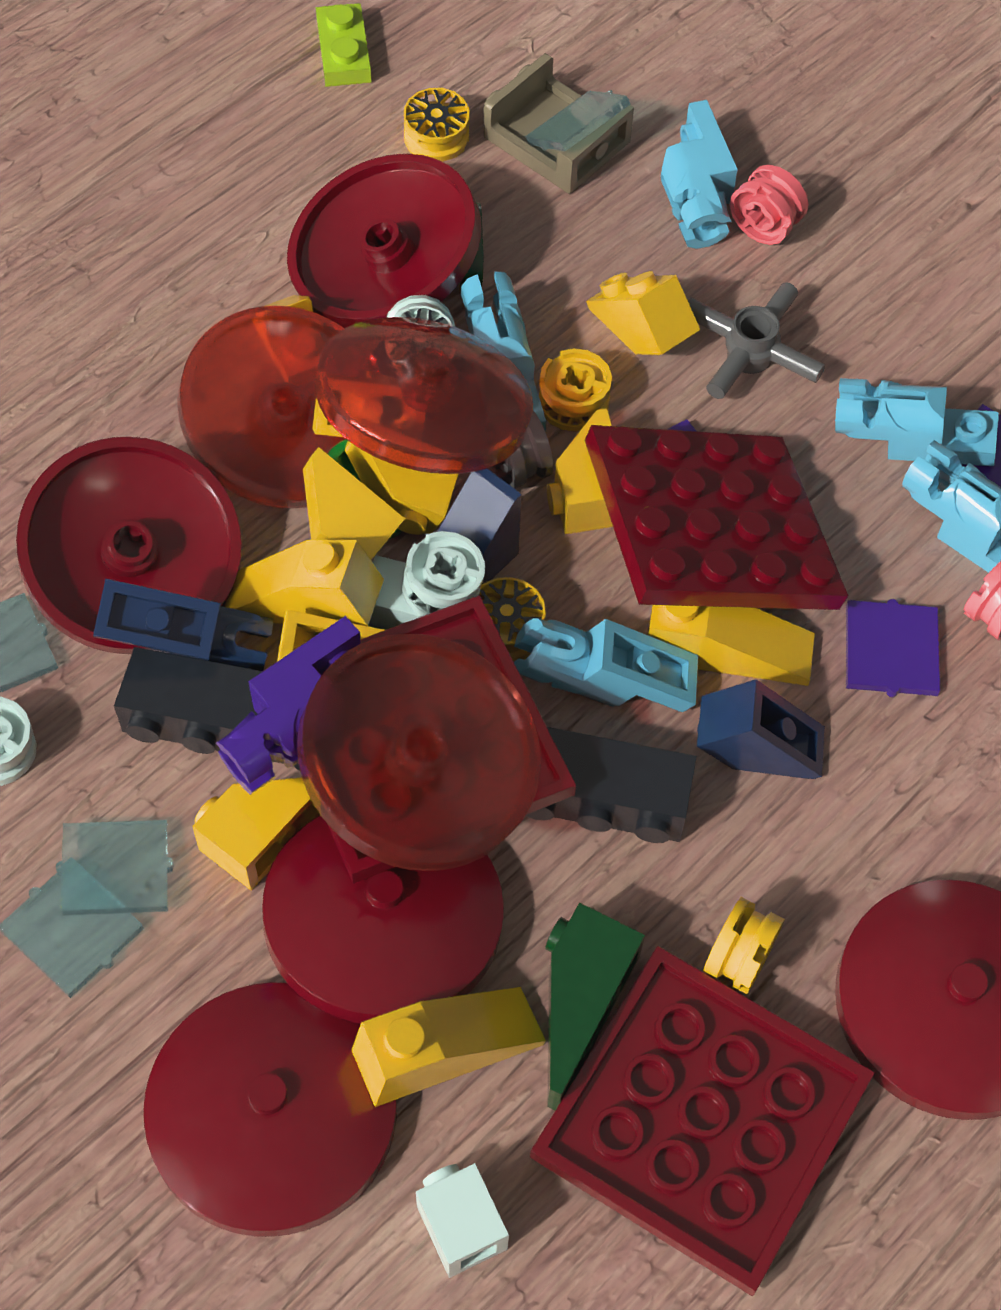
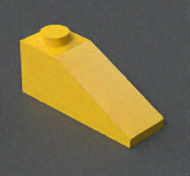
(310, 578)
(737, 641)
(442, 1041)

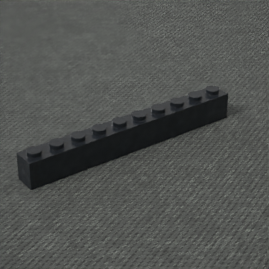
(615, 780)

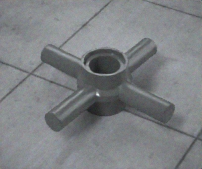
(754, 341)

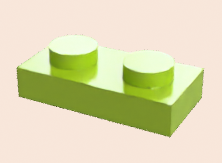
(343, 45)

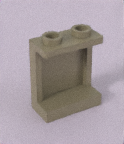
(530, 102)

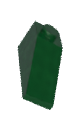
(586, 976)

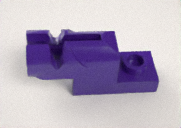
(279, 701)

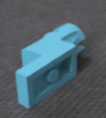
(700, 178)
(509, 332)
(912, 419)
(963, 500)
(608, 663)

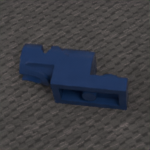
(179, 625)

